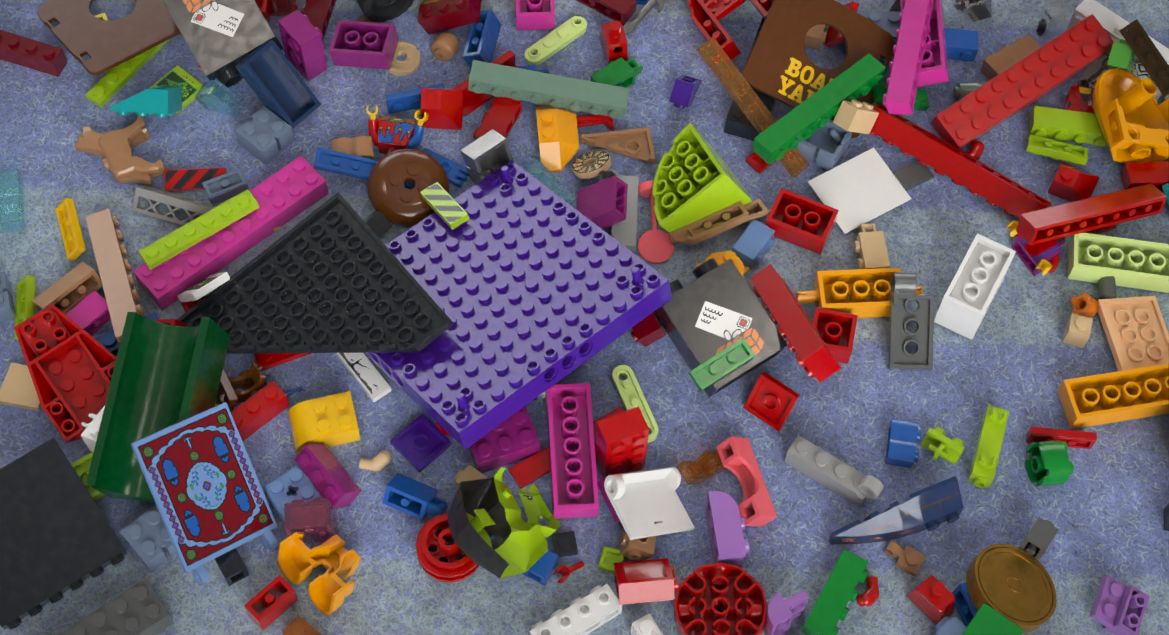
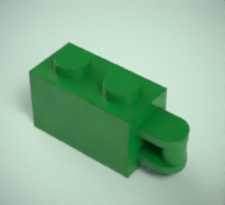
(618, 73)

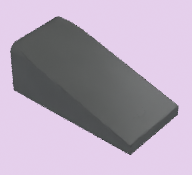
(913, 175)

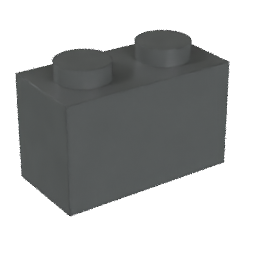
(1039, 538)

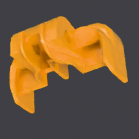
(329, 589)

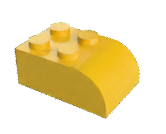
(324, 421)

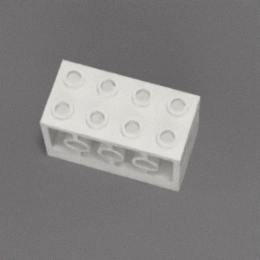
(974, 286)

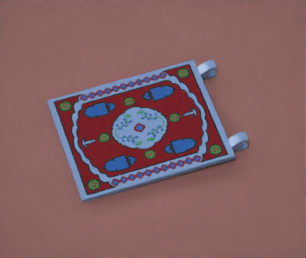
(205, 488)

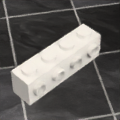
(582, 615)

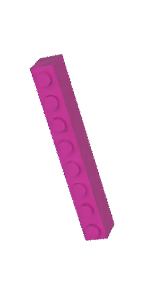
(908, 56)

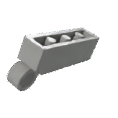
(625, 230)
(832, 472)

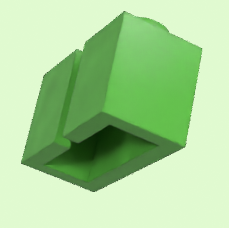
(1122, 56)

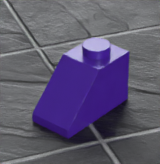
(684, 91)

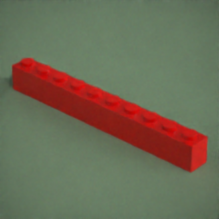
(955, 164)

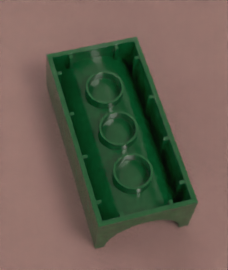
(156, 382)

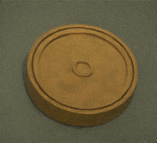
(1012, 585)

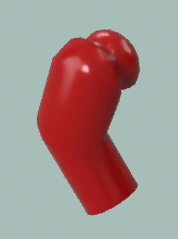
(871, 594)

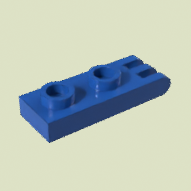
(454, 171)

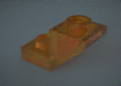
(702, 468)

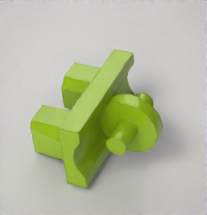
(943, 446)

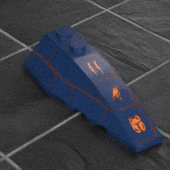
(922, 511)

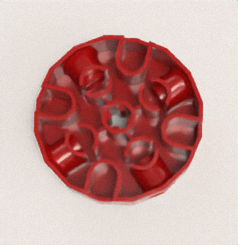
(722, 588)

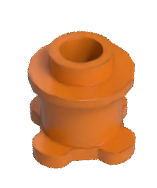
(1084, 305)

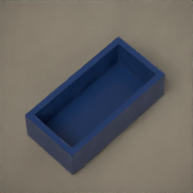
(278, 84)

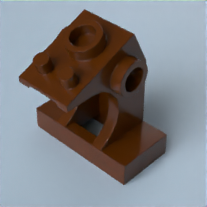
(249, 380)

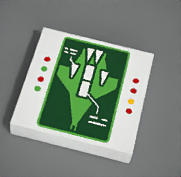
(203, 287)

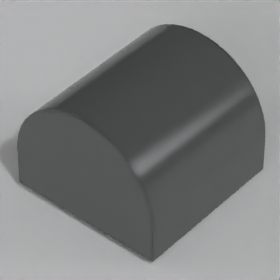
(1107, 288)

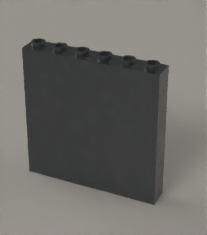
(48, 533)

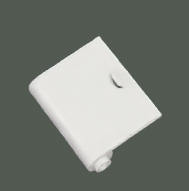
(648, 502)

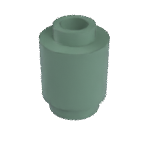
(964, 89)

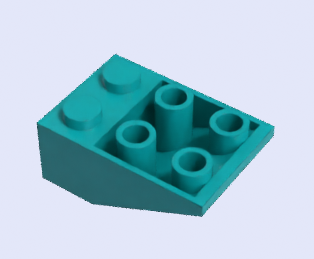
(156, 100)

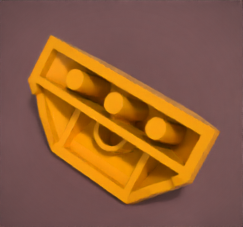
(556, 136)

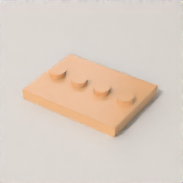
(1135, 331)

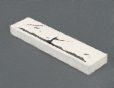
(365, 374)

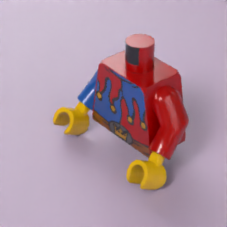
(395, 133)

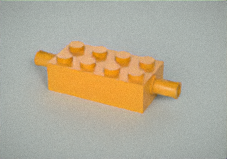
(853, 291)

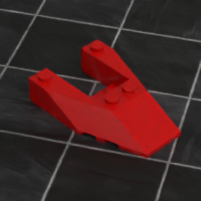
(708, 13)

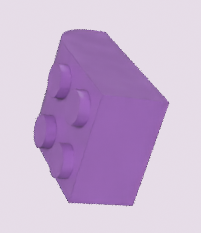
(725, 529)

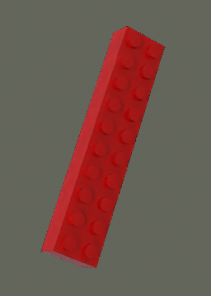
(1023, 83)

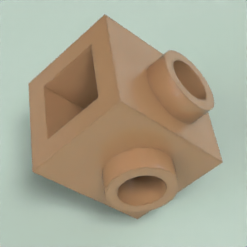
(638, 548)

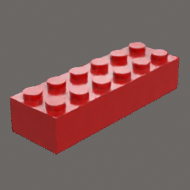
(794, 324)

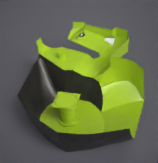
(490, 509)

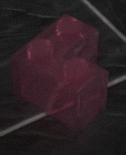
(312, 518)

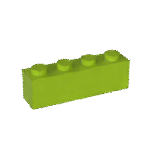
(1066, 125)

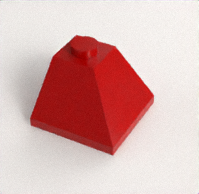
(443, 108)
(1073, 183)

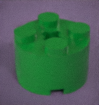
(1048, 463)

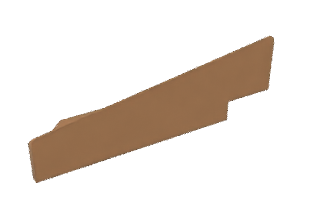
(718, 222)

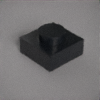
(565, 544)

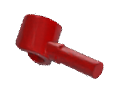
(565, 571)

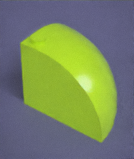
(693, 182)

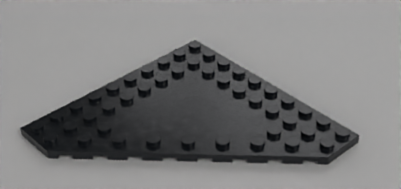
(324, 291)

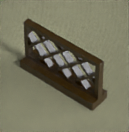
(1147, 55)

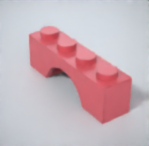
(739, 458)

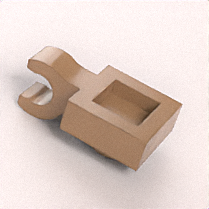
(908, 559)

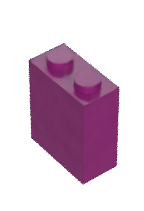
(604, 202)

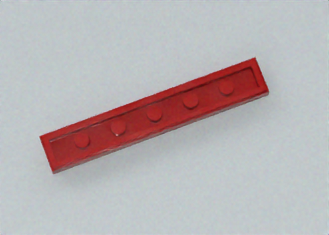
(539, 464)

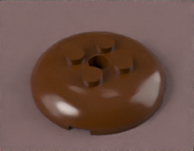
(387, 187)

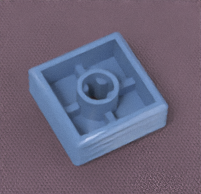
(294, 480)

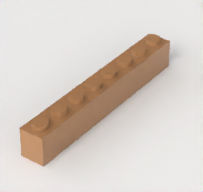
(113, 268)

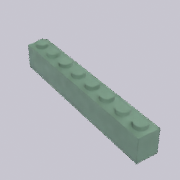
(548, 89)

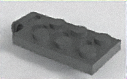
(902, 290)

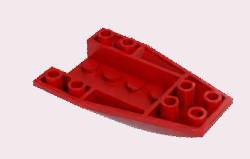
(66, 368)

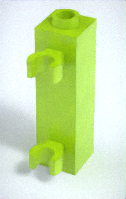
(988, 447)

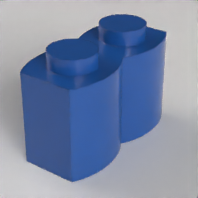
(902, 443)

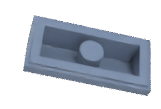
(225, 186)

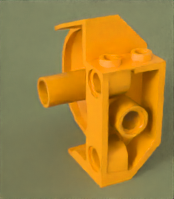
(1131, 117)

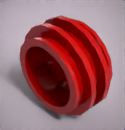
(437, 533)

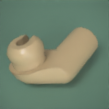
(377, 463)

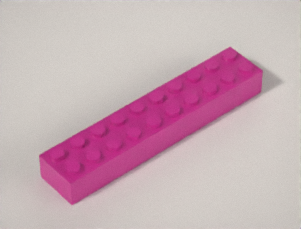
(279, 199)

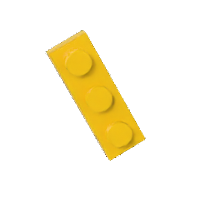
(70, 229)

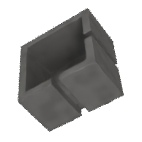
(486, 153)

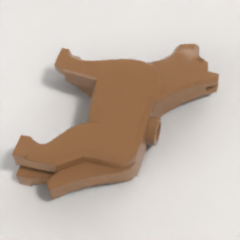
(118, 154)

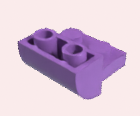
(1119, 607)
(783, 612)

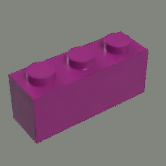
(327, 475)

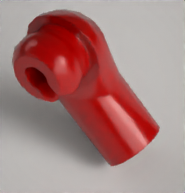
(976, 150)

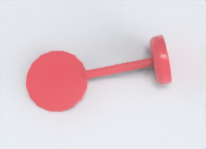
(654, 244)

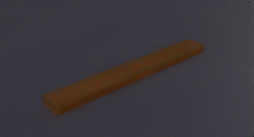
(746, 99)

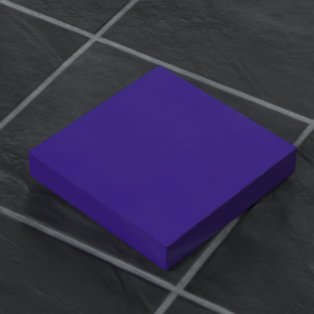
(420, 443)

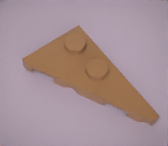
(631, 143)

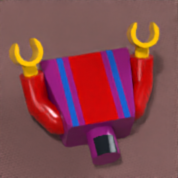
(1039, 256)

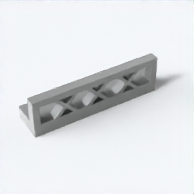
(170, 199)

